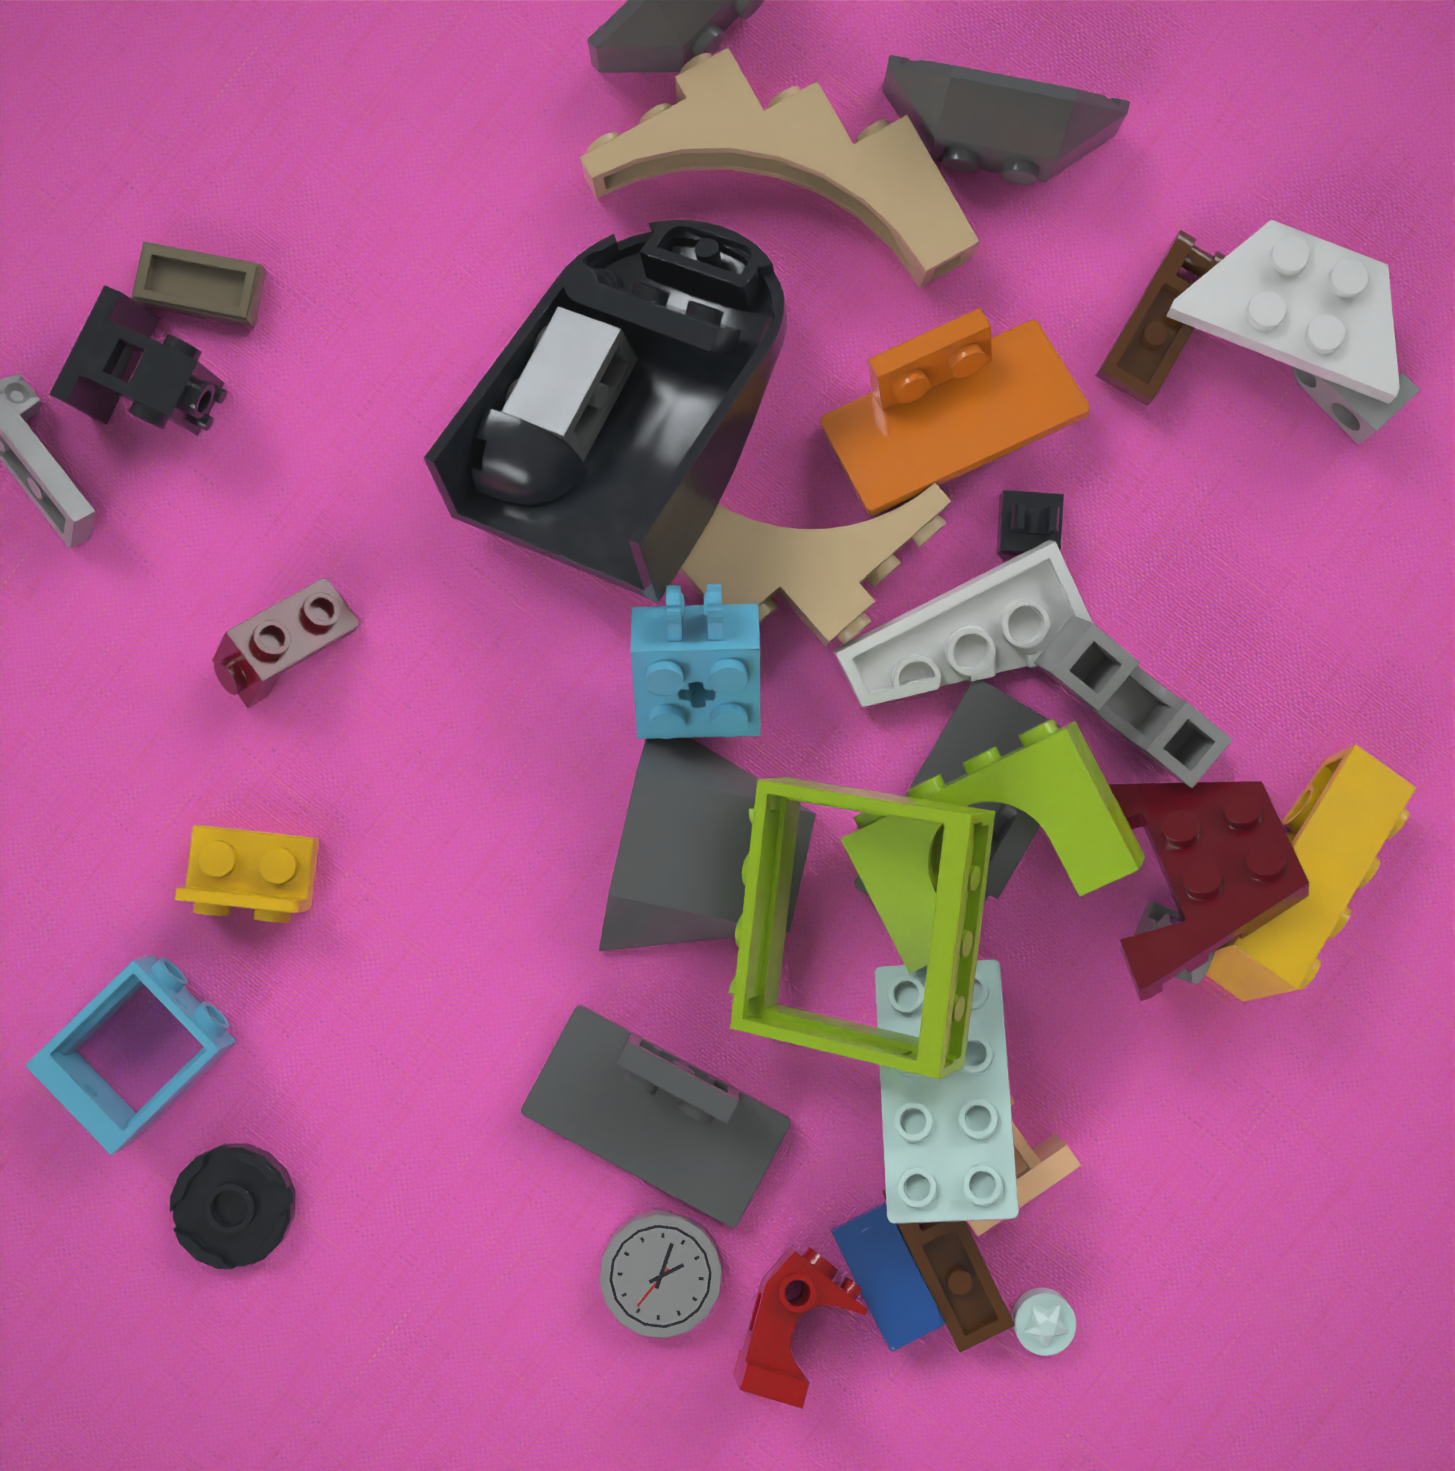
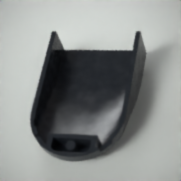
(671, 430)

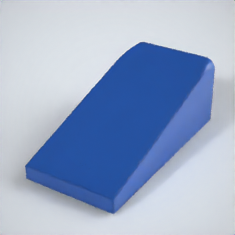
(888, 1277)

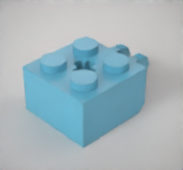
(696, 667)

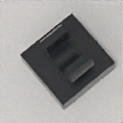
(1028, 520)

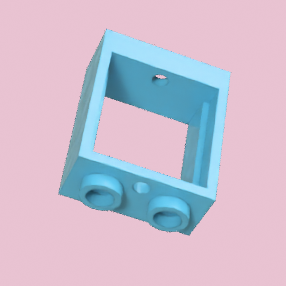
(88, 1094)

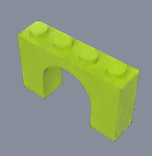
(1047, 778)

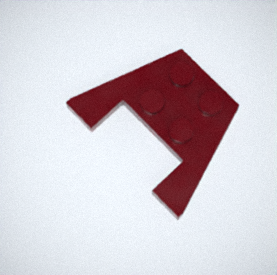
(1223, 867)

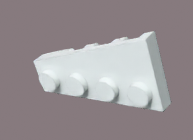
(968, 632)

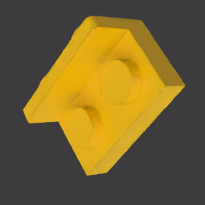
(249, 871)

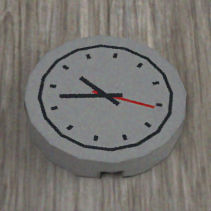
(660, 1274)

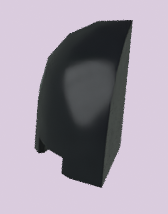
(524, 461)

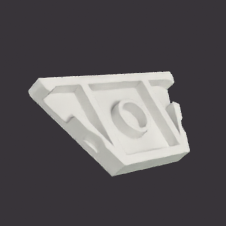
(1302, 307)

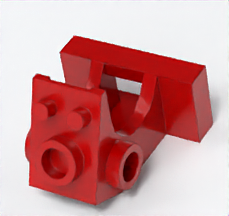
(766, 1361)

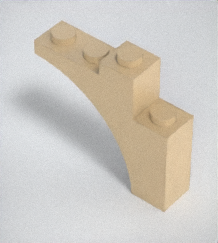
(810, 568)

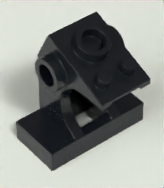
(165, 383)

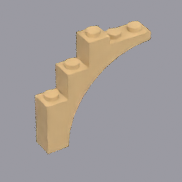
(799, 139)

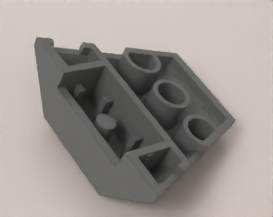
(686, 849)

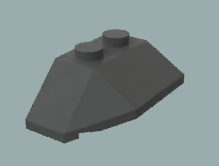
(663, 33)
(999, 120)

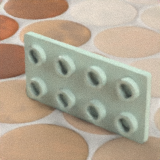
(952, 1135)

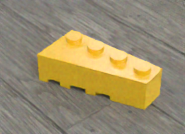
(1336, 836)

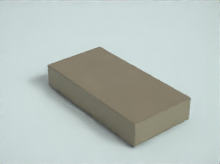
(199, 284)

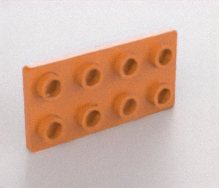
(950, 407)

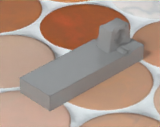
(35, 466)

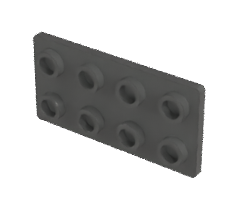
(978, 723)
(656, 1116)

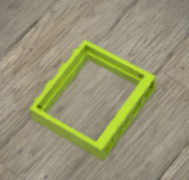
(953, 942)

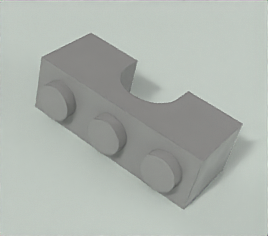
(1131, 701)

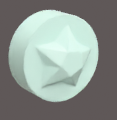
(1043, 1321)

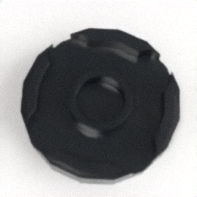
(232, 1205)

